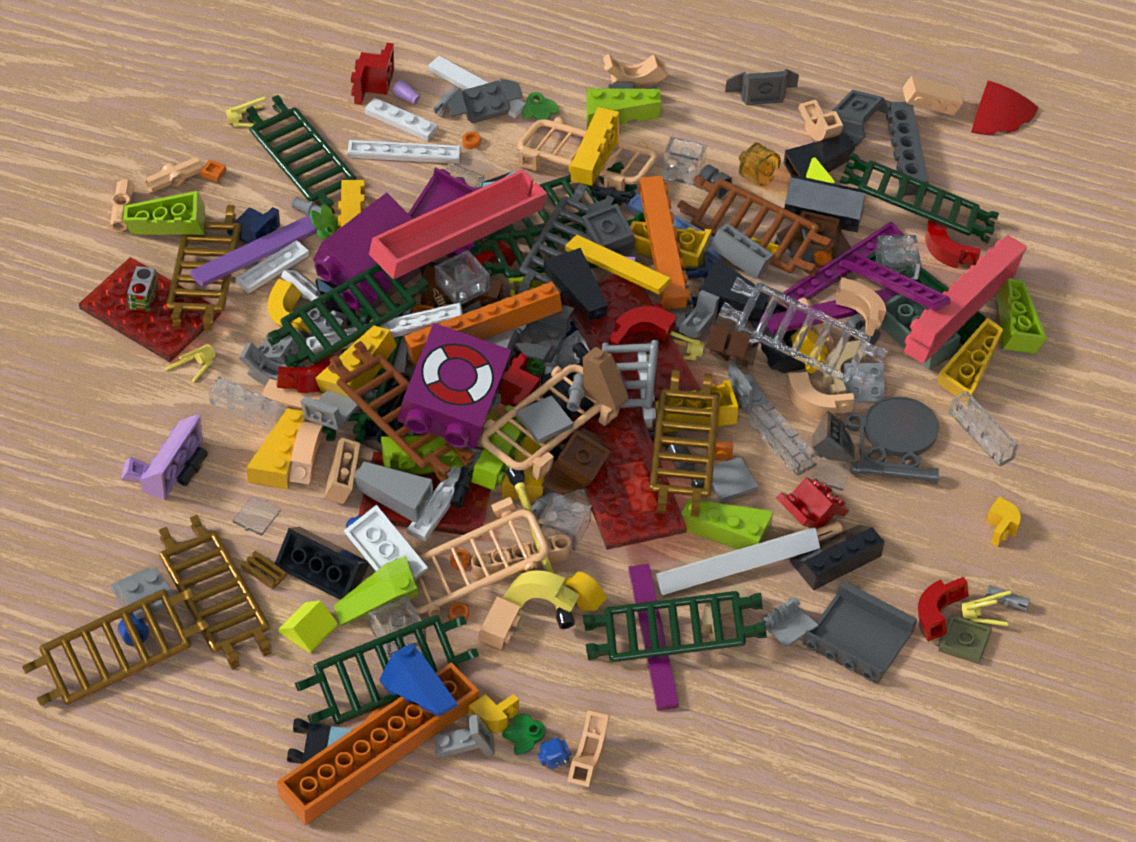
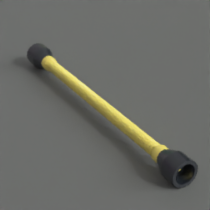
(517, 479)

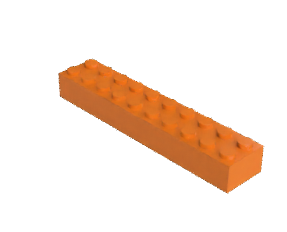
(370, 749)

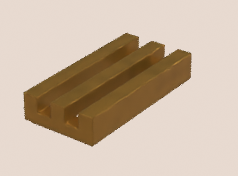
(266, 567)

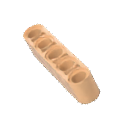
(558, 552)

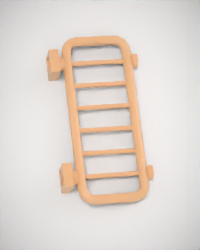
(530, 158)
(542, 459)
(505, 514)

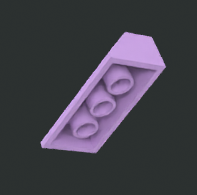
(173, 454)

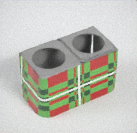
(144, 300)

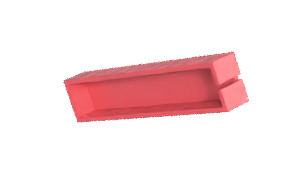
(457, 224)
(966, 299)

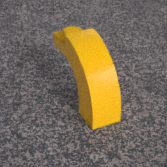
(282, 302)

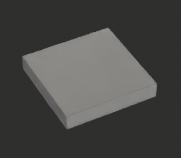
(544, 419)
(732, 480)

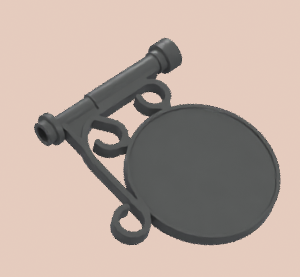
(900, 429)

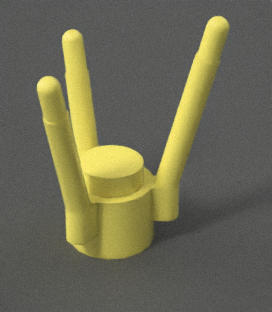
(234, 114)
(694, 346)
(202, 355)
(973, 609)

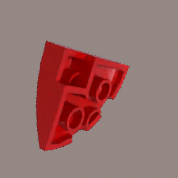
(1002, 110)

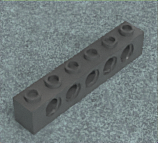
(907, 143)

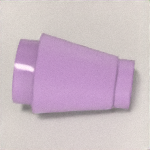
(406, 92)

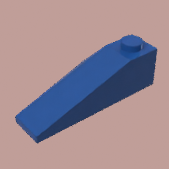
(416, 681)

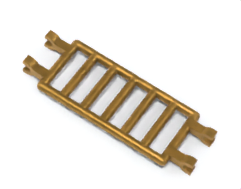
(180, 264)
(709, 444)
(229, 565)
(126, 670)

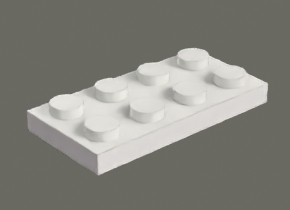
(382, 542)

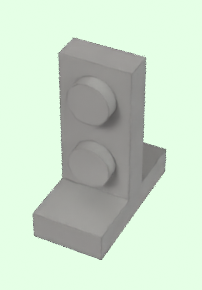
(702, 315)
(465, 739)

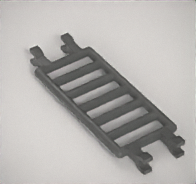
(545, 234)

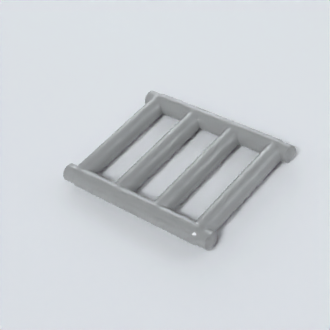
(650, 366)

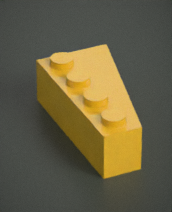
(596, 146)
(351, 201)
(692, 243)
(378, 342)
(971, 361)
(727, 410)
(273, 460)
(532, 485)

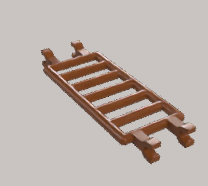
(797, 261)
(370, 361)

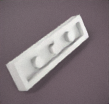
(401, 119)
(272, 266)
(307, 289)
(648, 414)

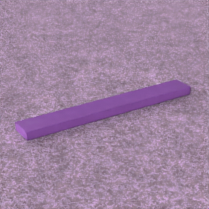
(253, 251)

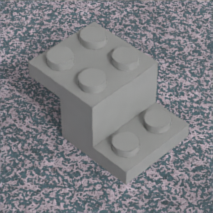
(140, 586)

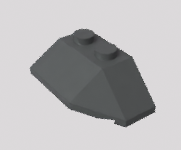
(833, 440)

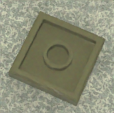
(965, 639)

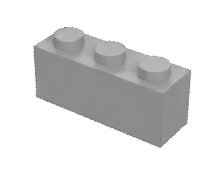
(741, 251)

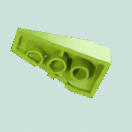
(381, 588)

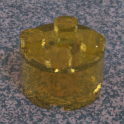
(759, 164)

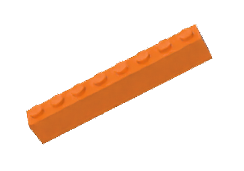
(662, 241)
(495, 317)

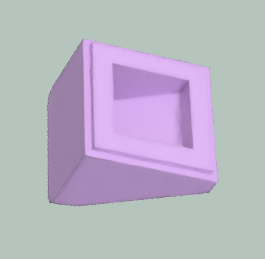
(133, 469)

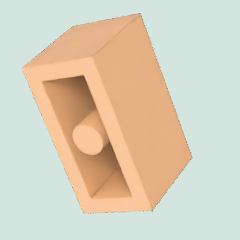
(499, 622)

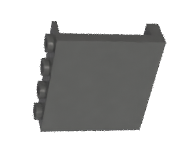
(861, 632)

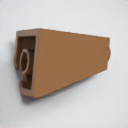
(603, 379)

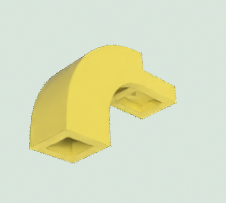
(541, 585)

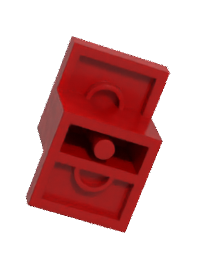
(373, 73)
(517, 382)
(813, 503)

